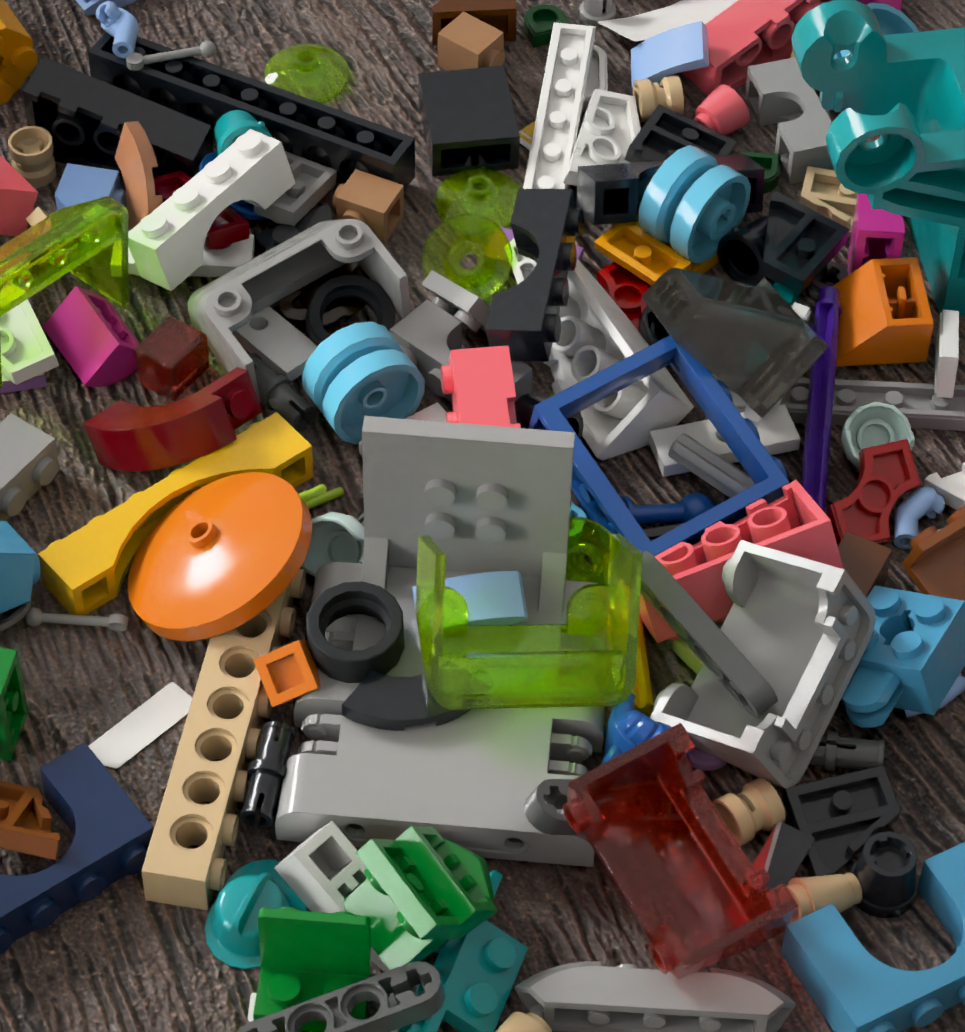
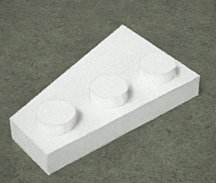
(605, 132)

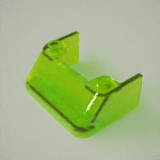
(76, 239)
(531, 665)

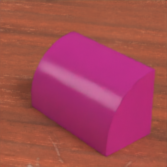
(874, 234)
(93, 338)

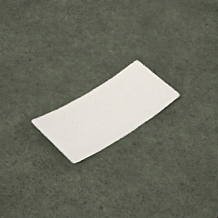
(657, 21)

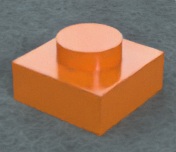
(288, 672)

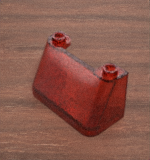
(675, 856)

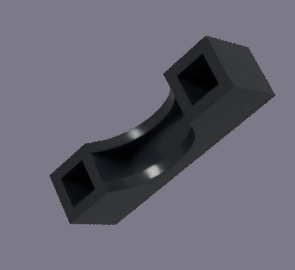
(616, 190)
(528, 313)

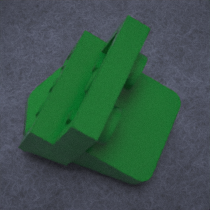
(420, 894)

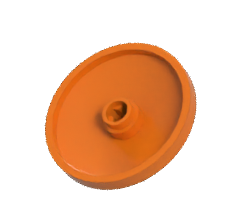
(220, 556)

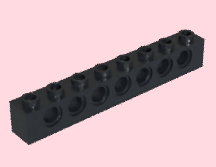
(299, 123)

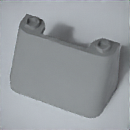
(804, 635)

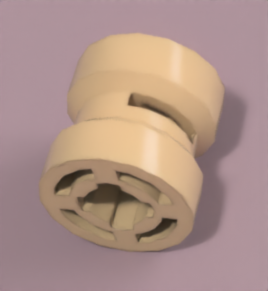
(650, 95)
(32, 155)
(751, 810)

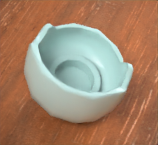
(874, 426)
(334, 539)

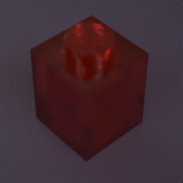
(172, 357)

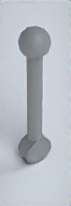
(136, 61)
(115, 622)

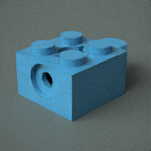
(910, 656)

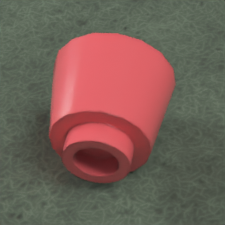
(723, 111)

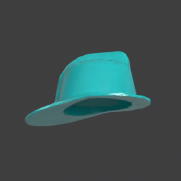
(233, 919)

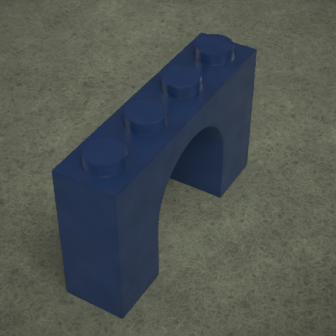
(106, 845)

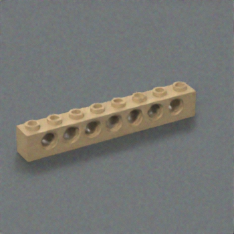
(191, 875)

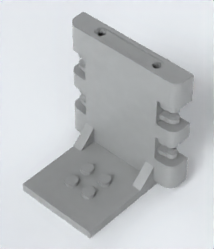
(491, 506)

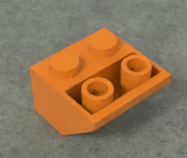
(884, 314)

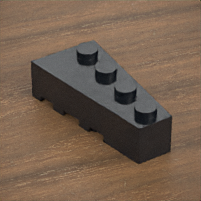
(89, 118)

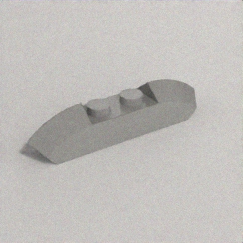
(646, 1000)

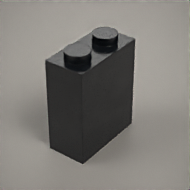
(468, 120)

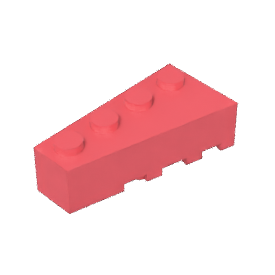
(748, 36)
(787, 525)

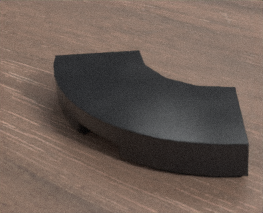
(395, 703)

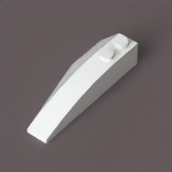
(592, 339)

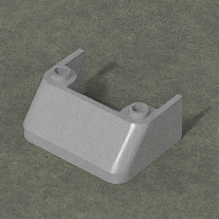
(239, 294)

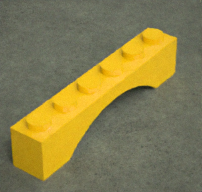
(92, 562)

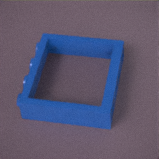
(715, 400)

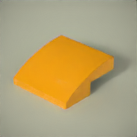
(644, 254)

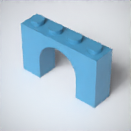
(862, 992)

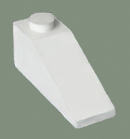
(325, 872)

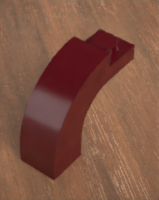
(173, 433)

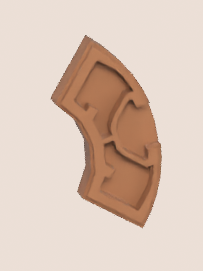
(136, 160)

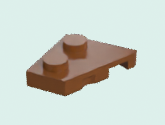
(26, 822)

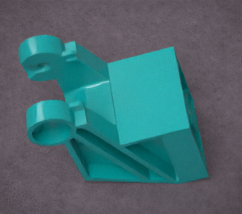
(915, 99)

